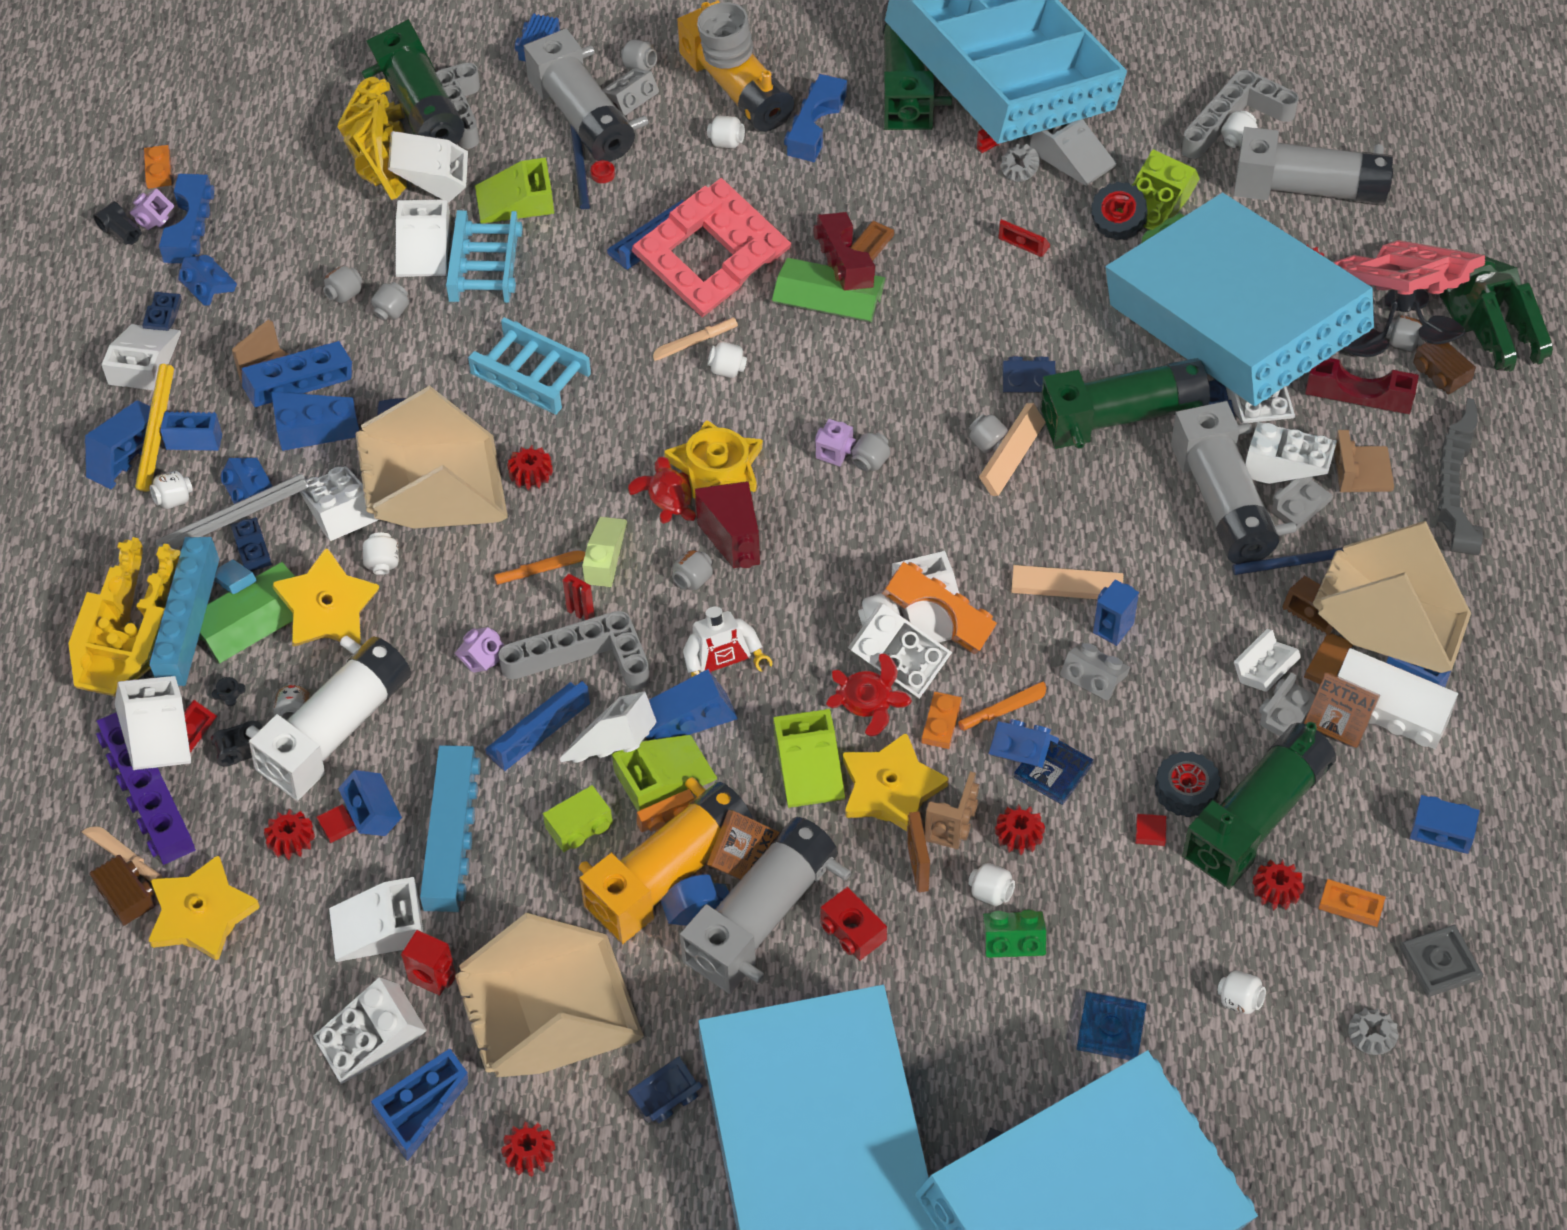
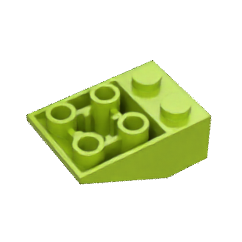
(1165, 187)
(518, 188)
(808, 758)
(660, 769)

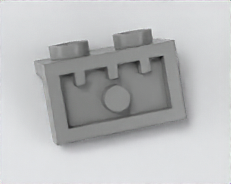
(632, 89)
(1300, 501)
(1286, 707)

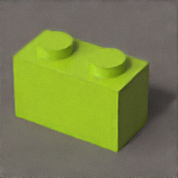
(578, 819)

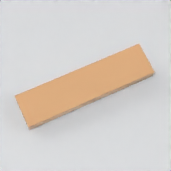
(1012, 449)
(1061, 581)

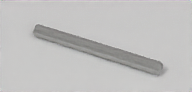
(235, 511)

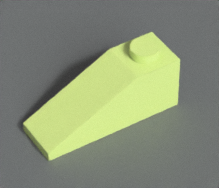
(603, 551)

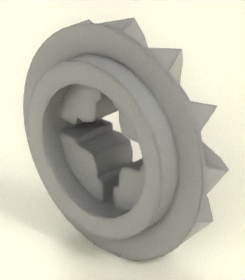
(1016, 172)
(1375, 1043)

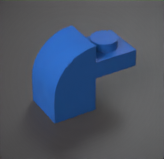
(690, 896)

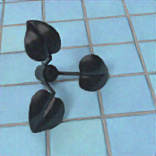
(1434, 331)

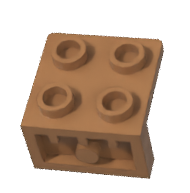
(257, 347)
(1362, 466)
(951, 825)

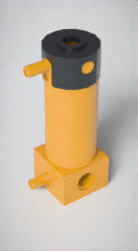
(750, 85)
(627, 889)

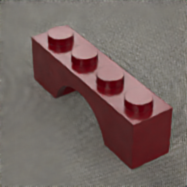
(851, 267)
(1390, 392)

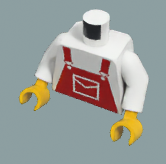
(721, 642)

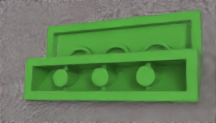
(816, 289)
(247, 616)

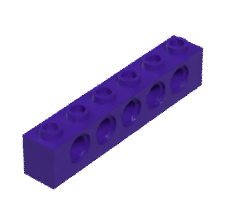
(168, 844)

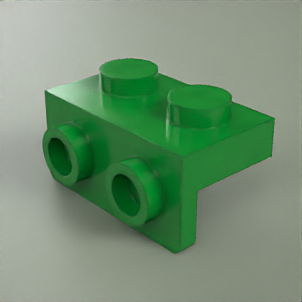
(1014, 934)

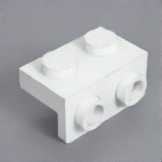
(1265, 661)

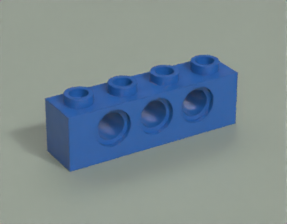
(297, 373)

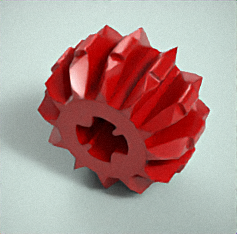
(530, 467)
(1019, 829)
(289, 834)
(1267, 886)
(518, 1157)

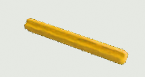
(153, 429)

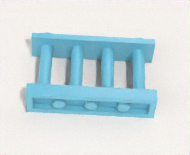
(461, 246)
(524, 386)

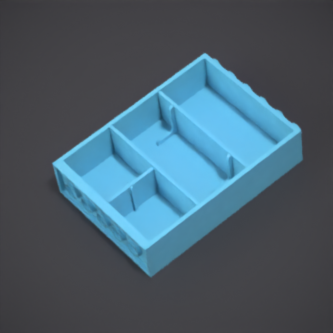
(1011, 61)
(1240, 298)
(815, 1115)
(1096, 1160)

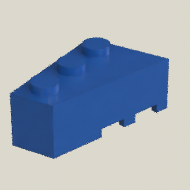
(313, 419)
(116, 443)
(691, 707)
(420, 1101)

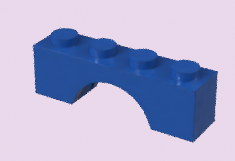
(824, 98)
(183, 238)

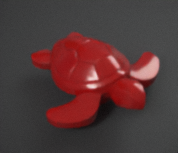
(667, 490)
(869, 694)

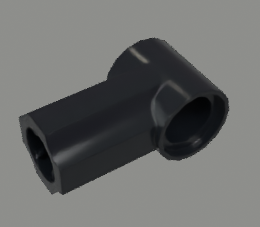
(114, 220)

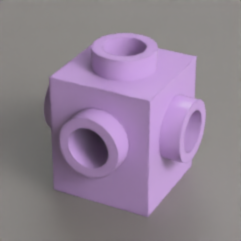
(151, 209)
(834, 442)
(480, 649)

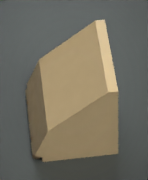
(429, 465)
(1396, 598)
(545, 997)

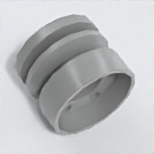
(725, 35)

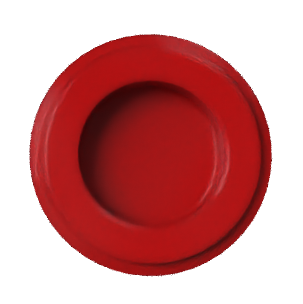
(602, 171)

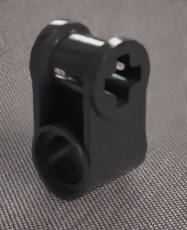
(235, 743)

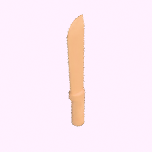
(685, 342)
(116, 848)

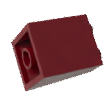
(730, 522)

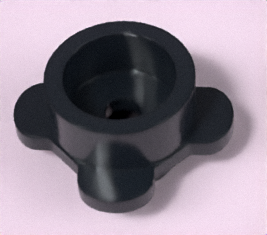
(223, 686)

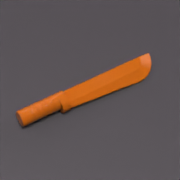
(541, 566)
(1010, 704)

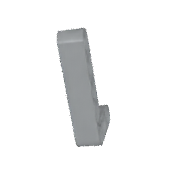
(1241, 90)
(580, 646)

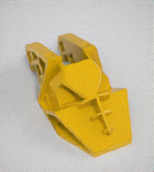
(367, 132)
(101, 643)

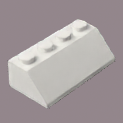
(1406, 703)

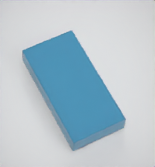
(234, 576)

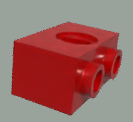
(847, 909)
(428, 963)

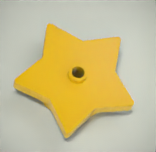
(716, 457)
(311, 616)
(890, 782)
(199, 909)

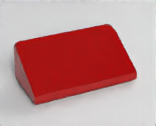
(1023, 238)
(197, 722)

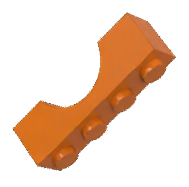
(969, 625)

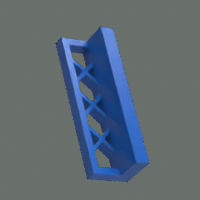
(625, 256)
(539, 725)

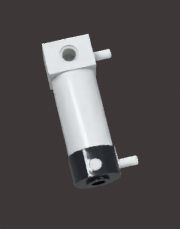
(294, 749)

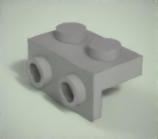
(1094, 670)

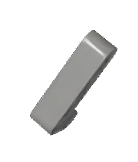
(458, 83)

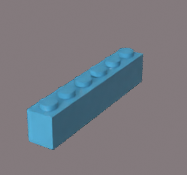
(185, 609)
(449, 828)

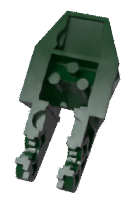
(1478, 310)

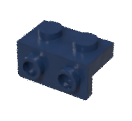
(1026, 376)
(664, 1090)

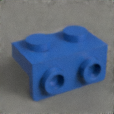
(205, 278)
(244, 478)
(1021, 744)

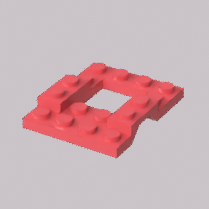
(731, 223)
(1426, 265)

